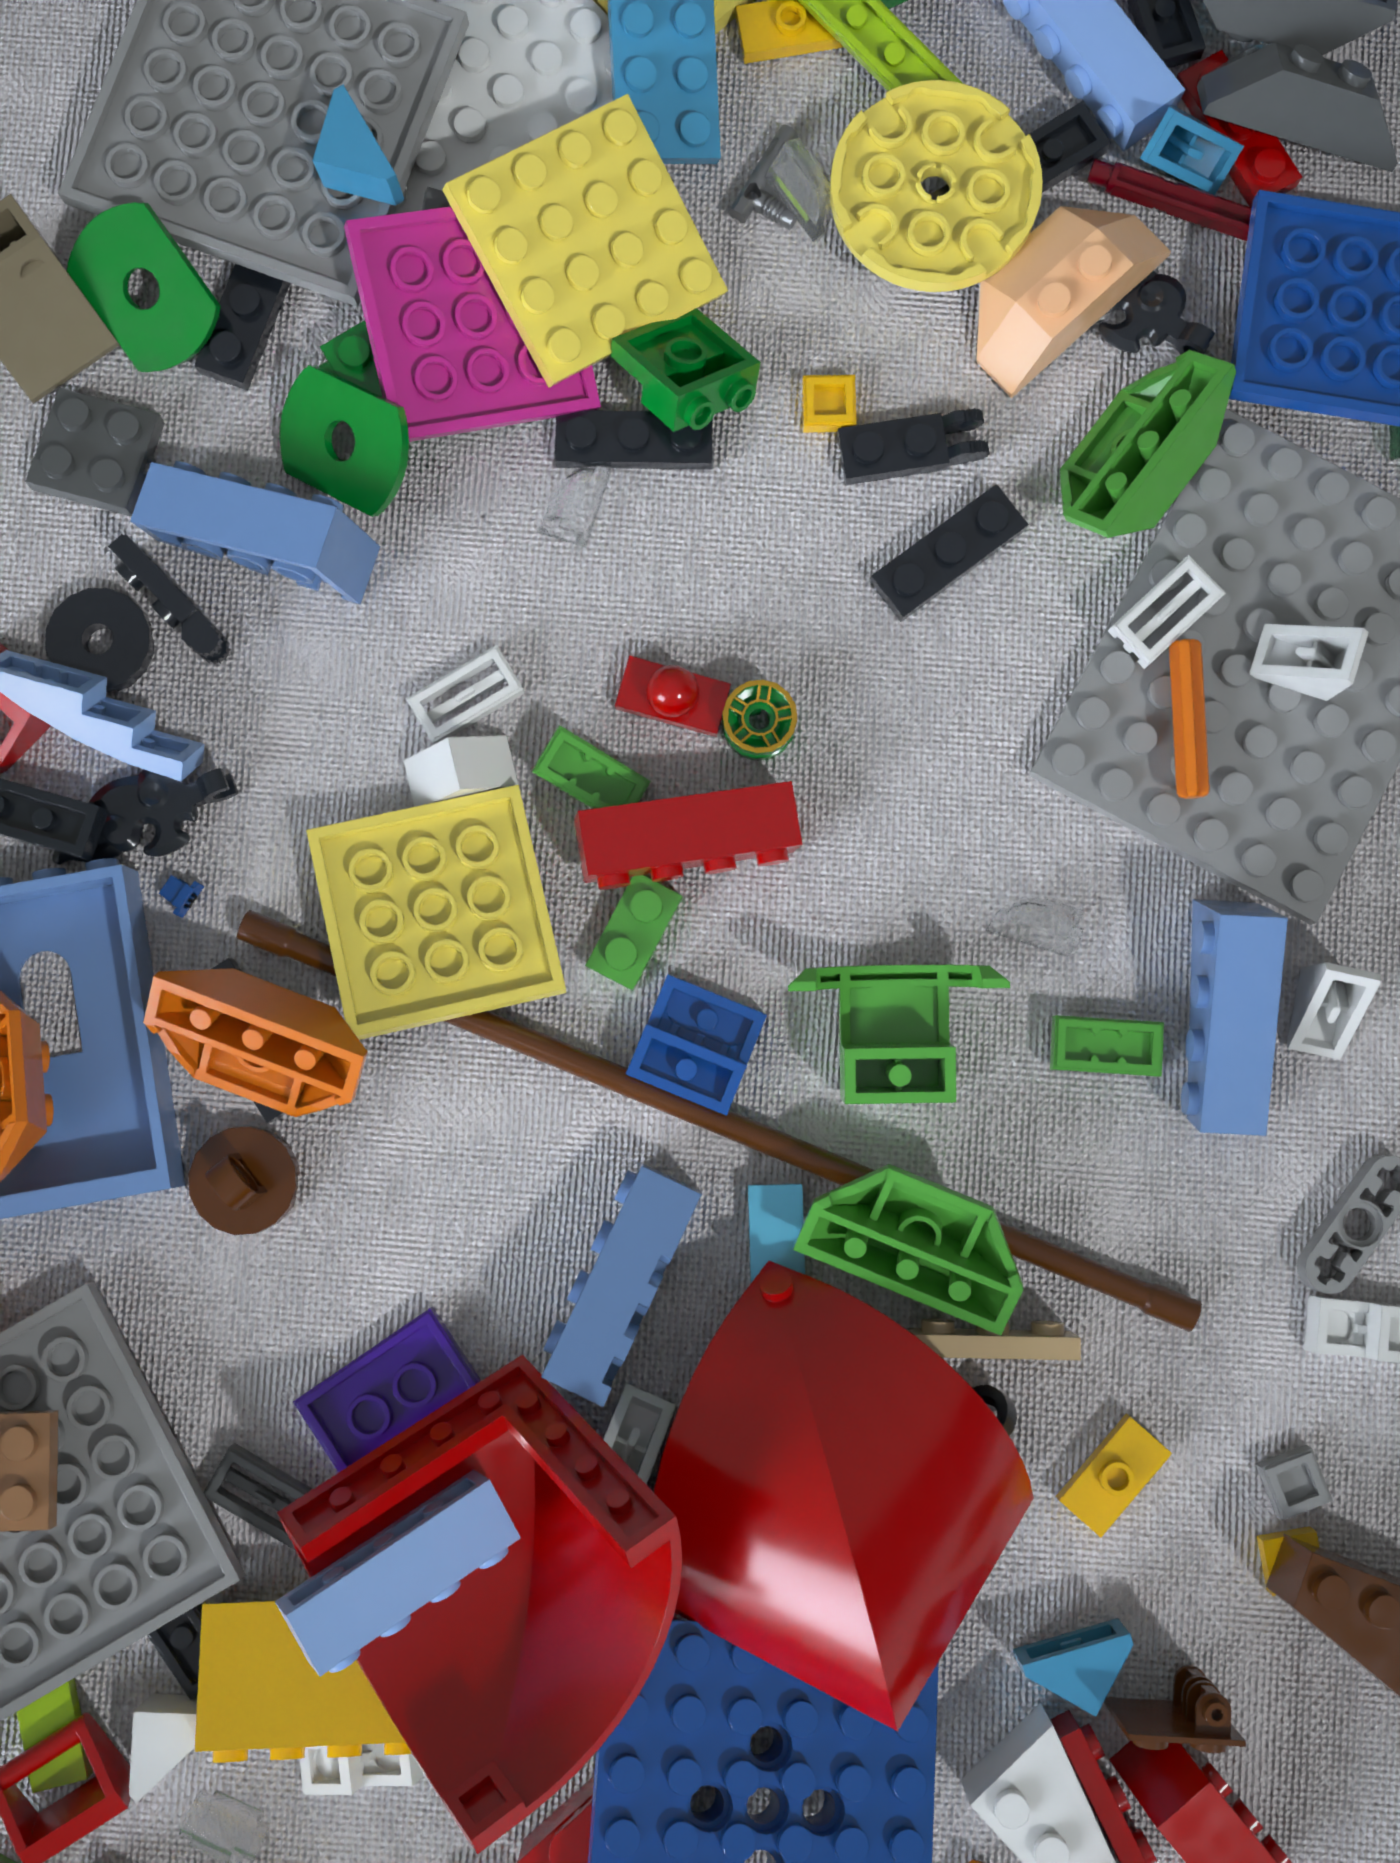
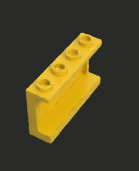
(267, 1695)

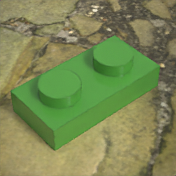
(634, 931)

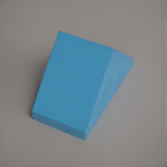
(1191, 150)
(350, 157)
(1078, 1663)

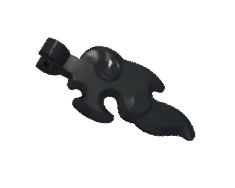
(1155, 313)
(154, 801)

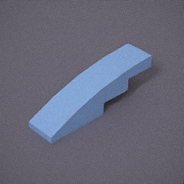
(79, 708)

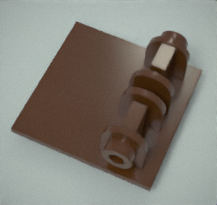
(1193, 1717)

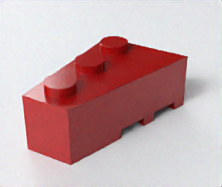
(1192, 1807)

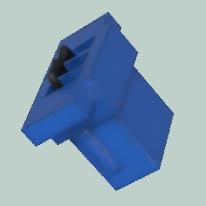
(180, 894)

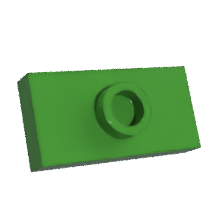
(588, 772)
(1106, 1046)

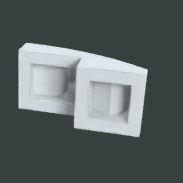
(1353, 1328)
(349, 1774)

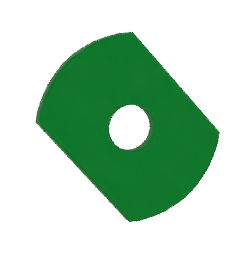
(101, 266)
(380, 431)

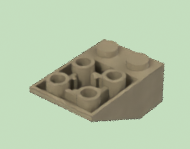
(44, 317)

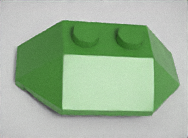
(1147, 446)
(918, 1244)

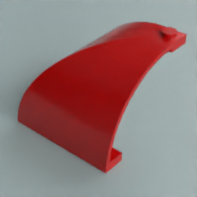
(835, 1493)
(550, 1645)

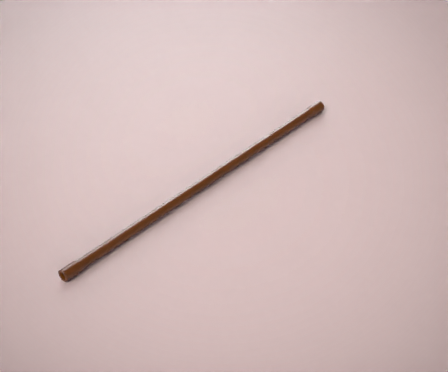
(1148, 1297)

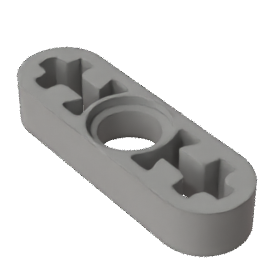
(1348, 1265)

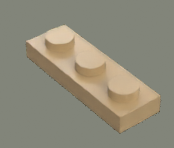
(1043, 1342)

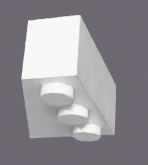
(1034, 1797)

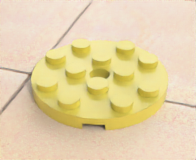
(947, 134)

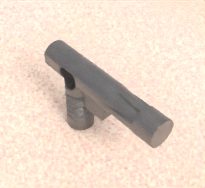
(768, 198)

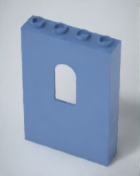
(115, 1099)

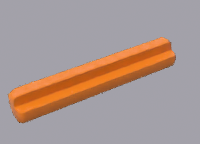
(1189, 719)

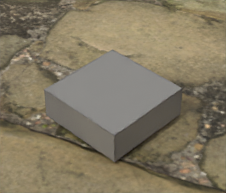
(1294, 1482)

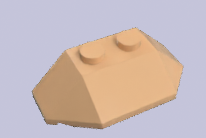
(1059, 288)

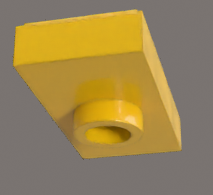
(780, 30)
(1113, 1475)

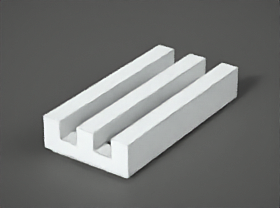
(1134, 642)
(477, 711)

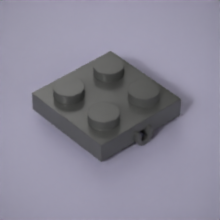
(95, 451)

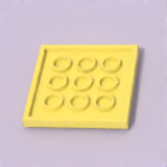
(584, 238)
(435, 912)

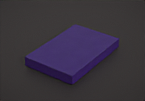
(387, 1389)

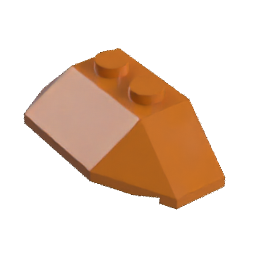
(256, 1039)
(23, 1104)

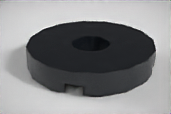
(98, 609)

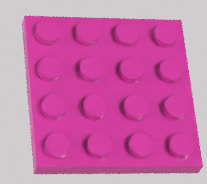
(444, 332)

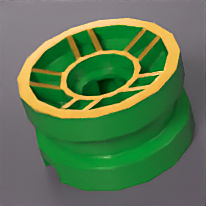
(749, 701)

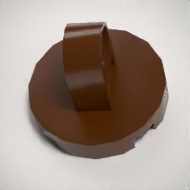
(244, 1180)

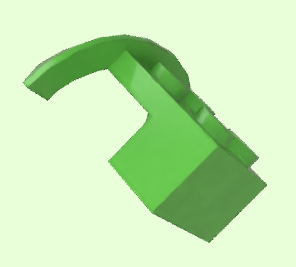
(896, 1028)

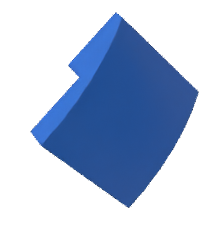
(696, 1044)

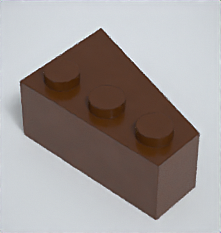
(1344, 1602)

